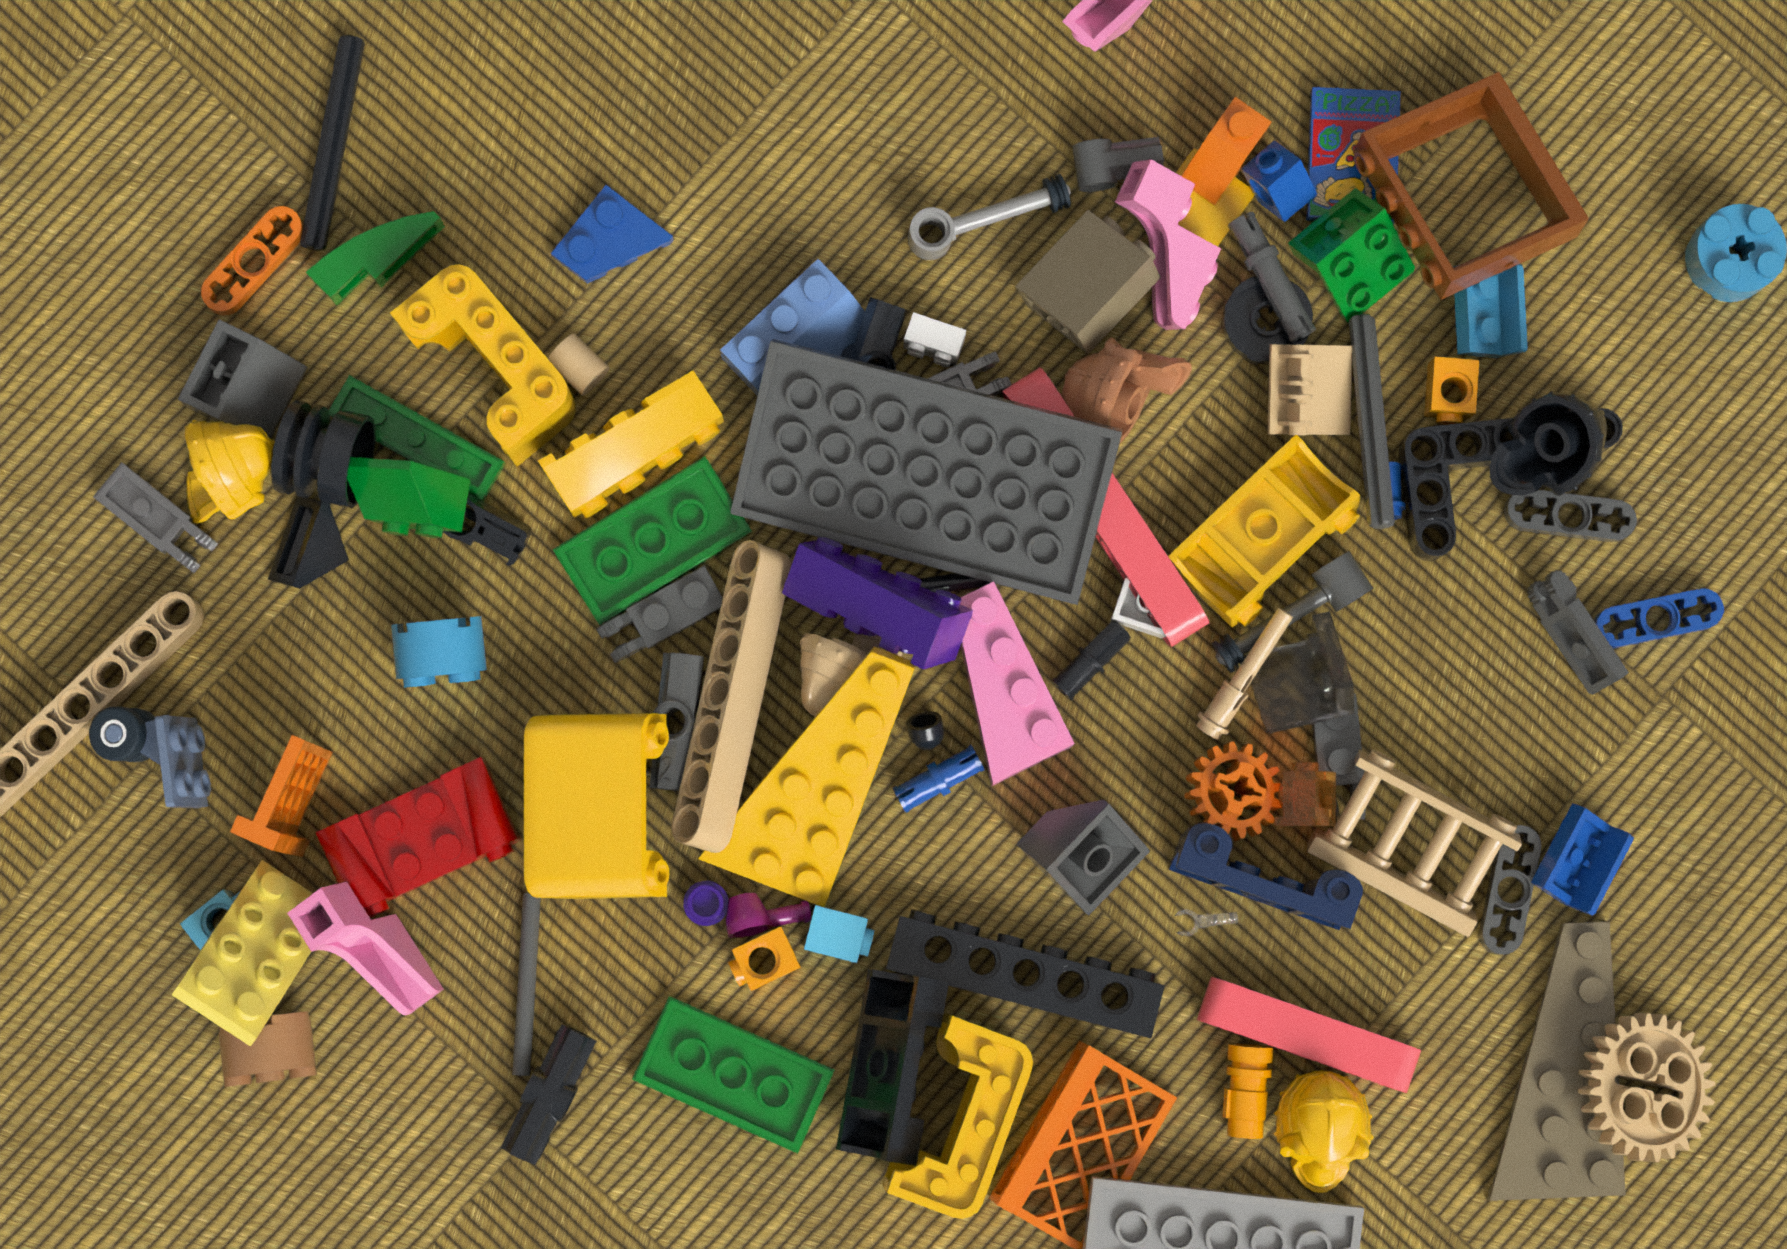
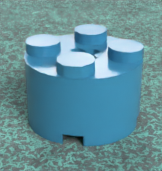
(1724, 274)
(439, 649)

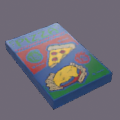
(1334, 130)

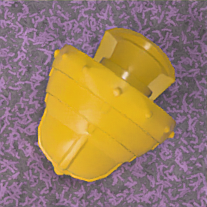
(227, 468)
(1323, 1127)

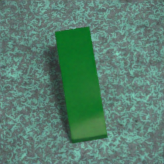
(374, 254)

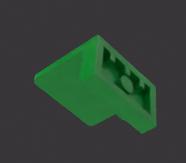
(1354, 253)

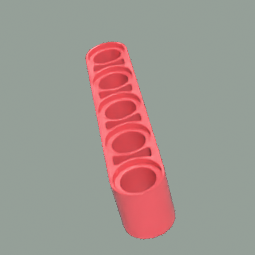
(1308, 1034)

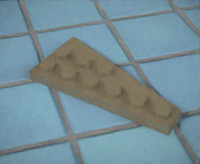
(1548, 1136)

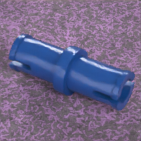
(938, 778)

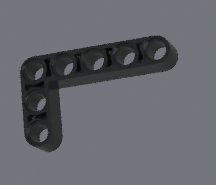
(1445, 458)

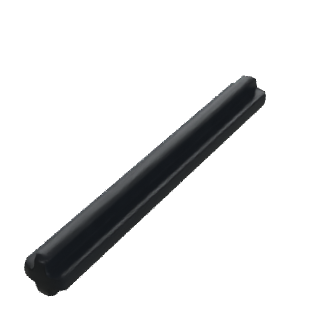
(332, 143)

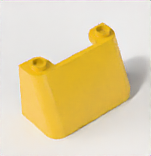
(590, 806)

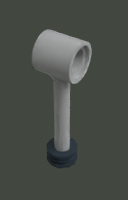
(1054, 193)

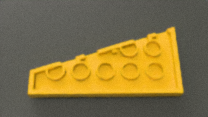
(809, 802)

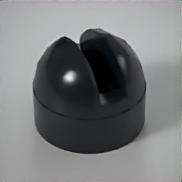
(926, 729)

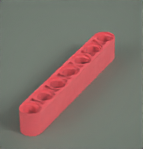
(1127, 536)

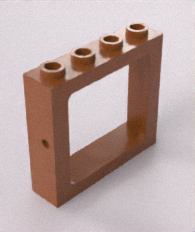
(1495, 103)

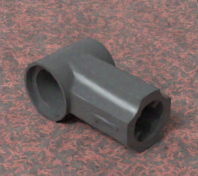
(1105, 164)

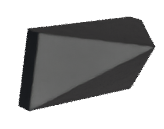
(309, 545)

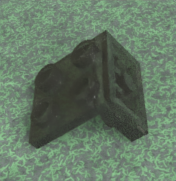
(1305, 680)

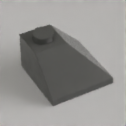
(1084, 851)

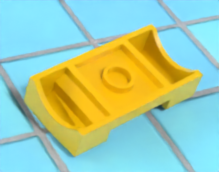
(1264, 531)

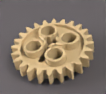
(1640, 1129)

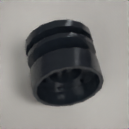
(317, 452)

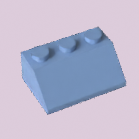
(810, 313)

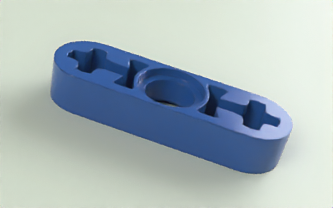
(1686, 600)

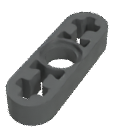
(1601, 531)
(1513, 925)

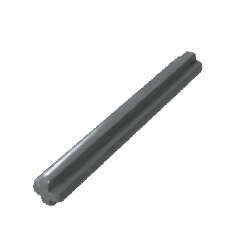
(1371, 422)

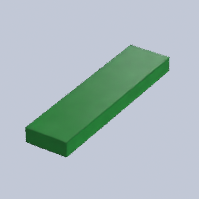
(419, 437)

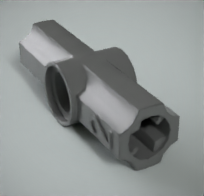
(678, 692)

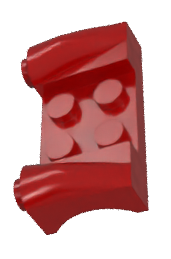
(420, 836)

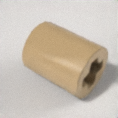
(578, 364)

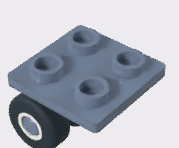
(167, 740)

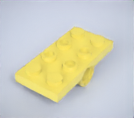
(249, 956)

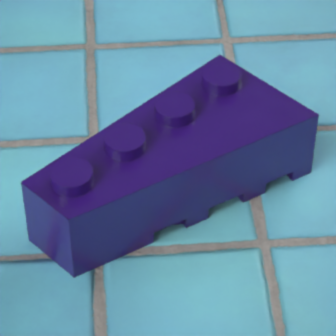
(878, 602)

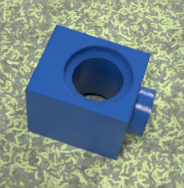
(1279, 181)

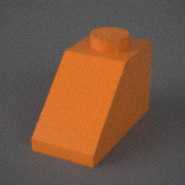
(1226, 150)

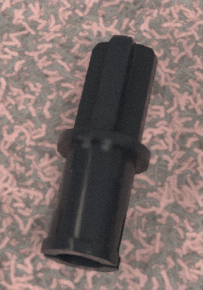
(1091, 660)

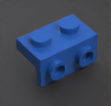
(1582, 860)

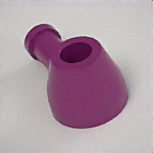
(749, 916)

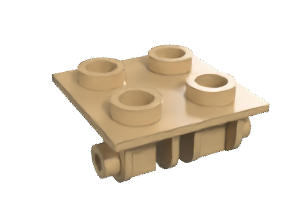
(1310, 389)

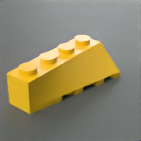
(633, 445)

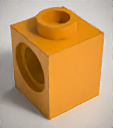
(1459, 372)
(785, 959)

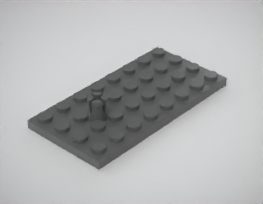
(925, 471)

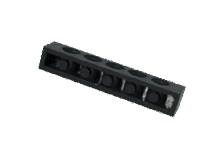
(1135, 1015)

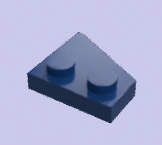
(608, 237)

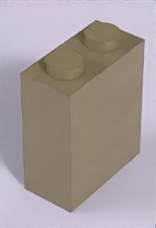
(1089, 280)

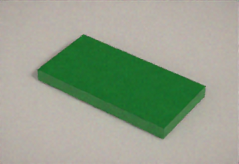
(652, 541)
(733, 1074)

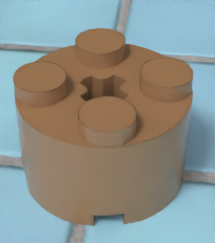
(280, 1046)

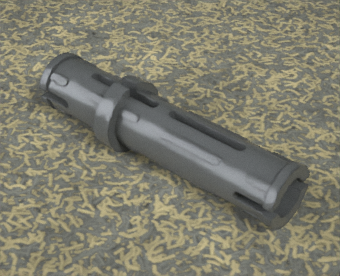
(1263, 260)

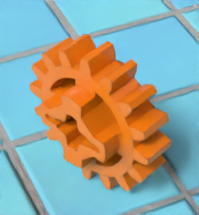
(1241, 774)

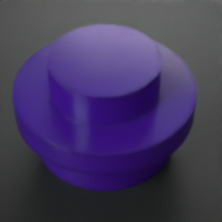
(705, 903)

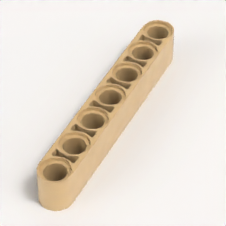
(92, 685)
(731, 697)

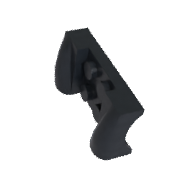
(886, 1066)

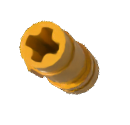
(1247, 1097)

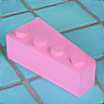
(1009, 696)

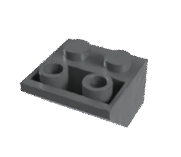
(242, 380)

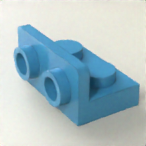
(1492, 316)

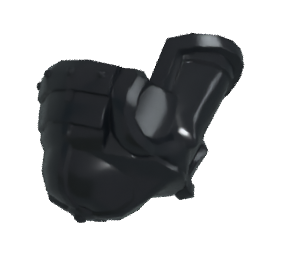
(1553, 445)

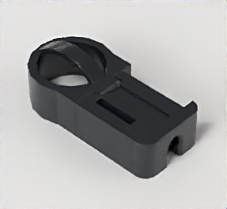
(494, 530)

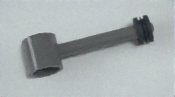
(1337, 584)

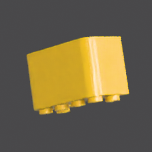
(462, 307)
(963, 1172)

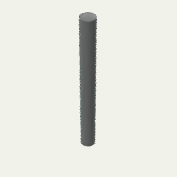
(526, 985)

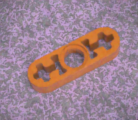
(221, 276)

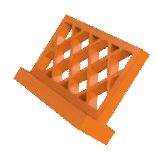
(286, 799)
(1050, 1126)

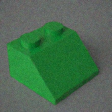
(408, 496)

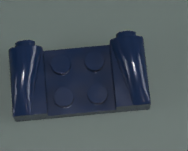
(1327, 900)

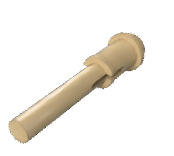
(1232, 694)

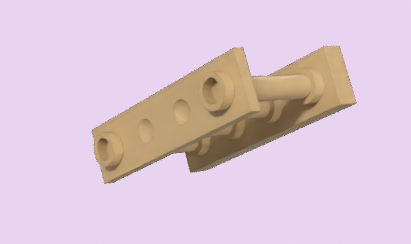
(1414, 887)

